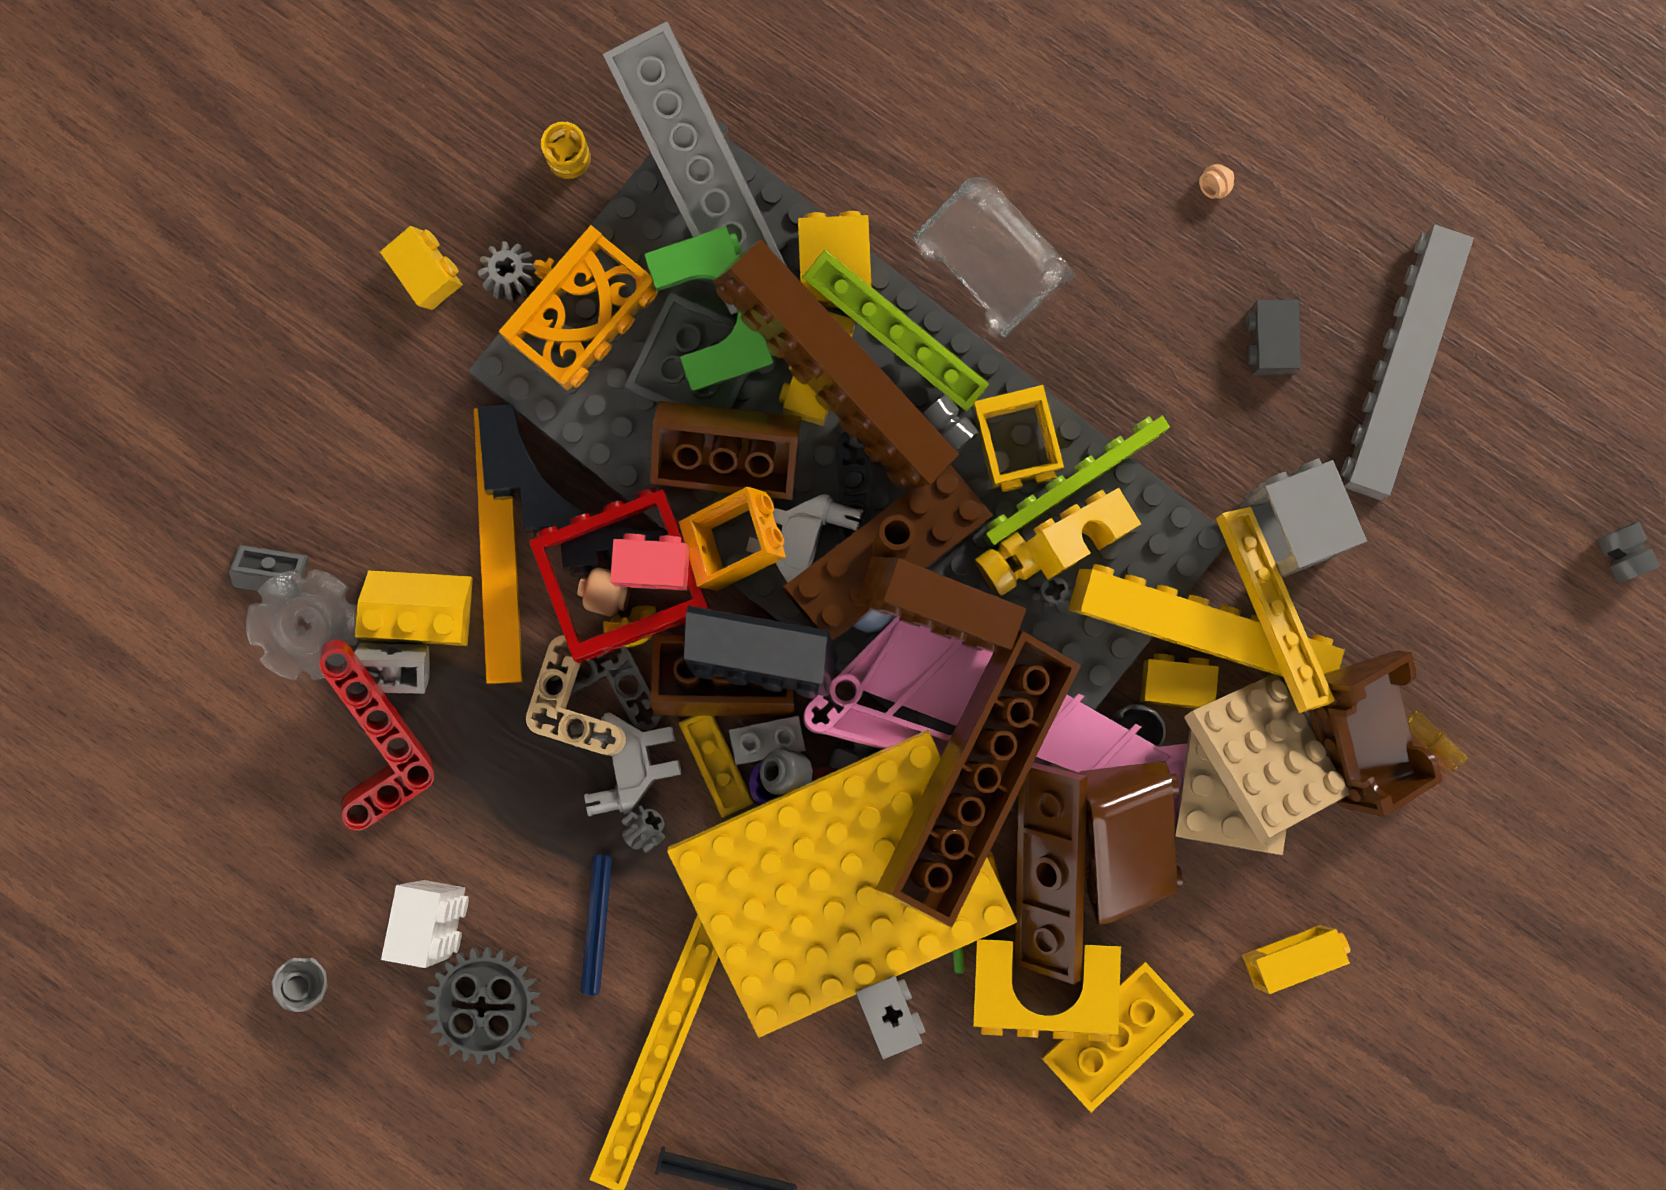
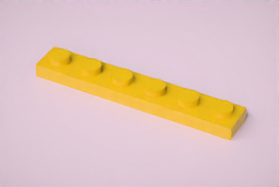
(1275, 609)

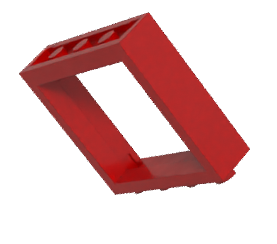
(633, 631)

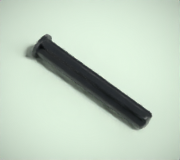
(716, 1174)

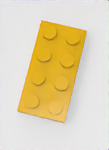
(1146, 1021)

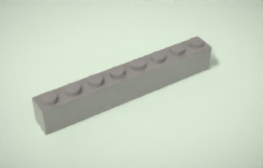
(1407, 362)

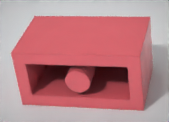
(650, 563)

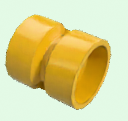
(565, 150)
(997, 571)

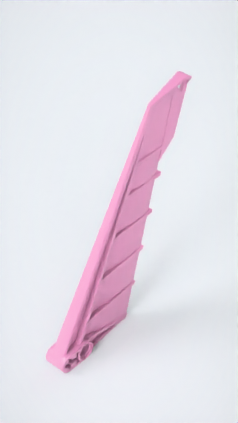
(938, 680)

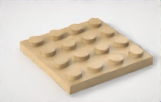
(1267, 756)

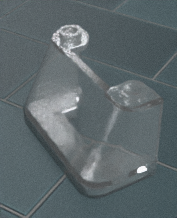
(994, 254)

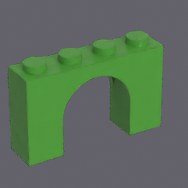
(707, 258)

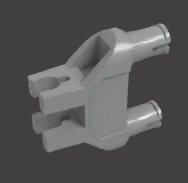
(803, 530)
(631, 766)

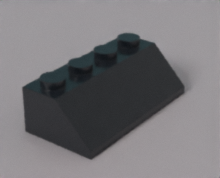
(759, 652)

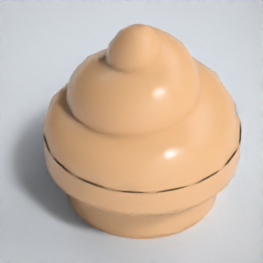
(1216, 181)

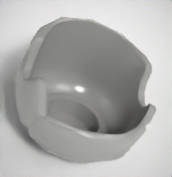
(299, 984)

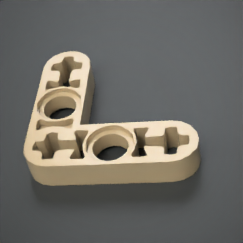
(557, 705)

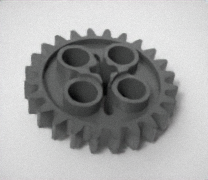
(482, 1037)

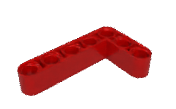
(380, 733)

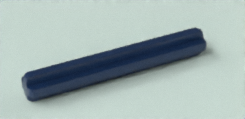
(596, 924)

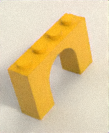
(1093, 1013)

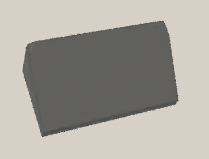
(257, 565)

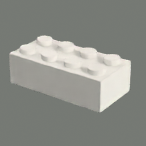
(424, 923)

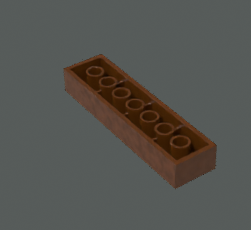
(834, 367)
(978, 779)

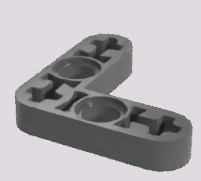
(614, 674)

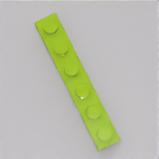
(895, 330)
(1087, 471)

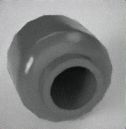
(785, 771)

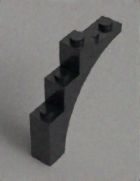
(511, 471)

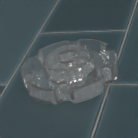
(286, 601)

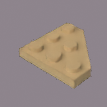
(1208, 810)

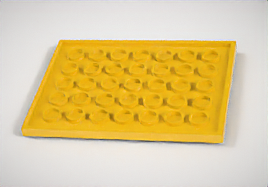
(797, 895)

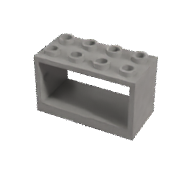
(1305, 516)

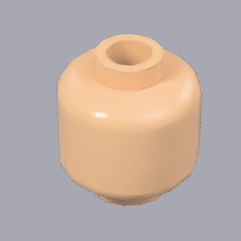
(601, 595)

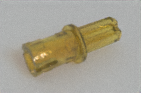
(1436, 740)

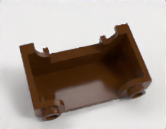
(1370, 735)
(1131, 839)

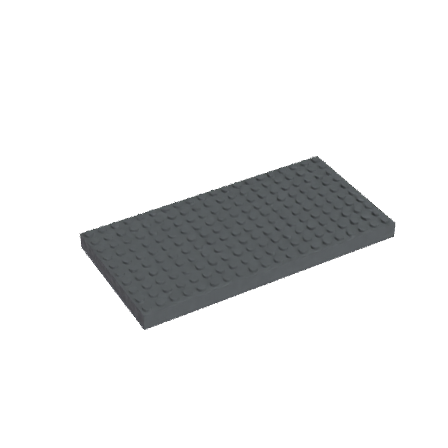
(613, 429)

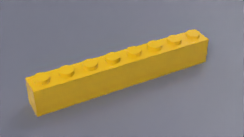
(1184, 620)

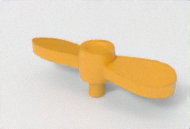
(543, 268)

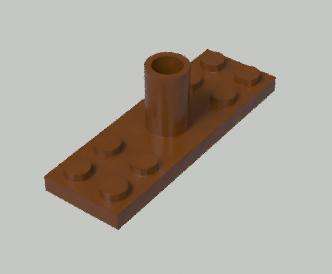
(914, 528)
(1051, 872)

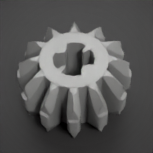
(504, 260)

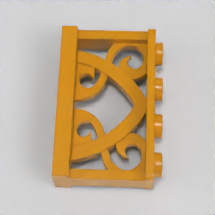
(579, 260)

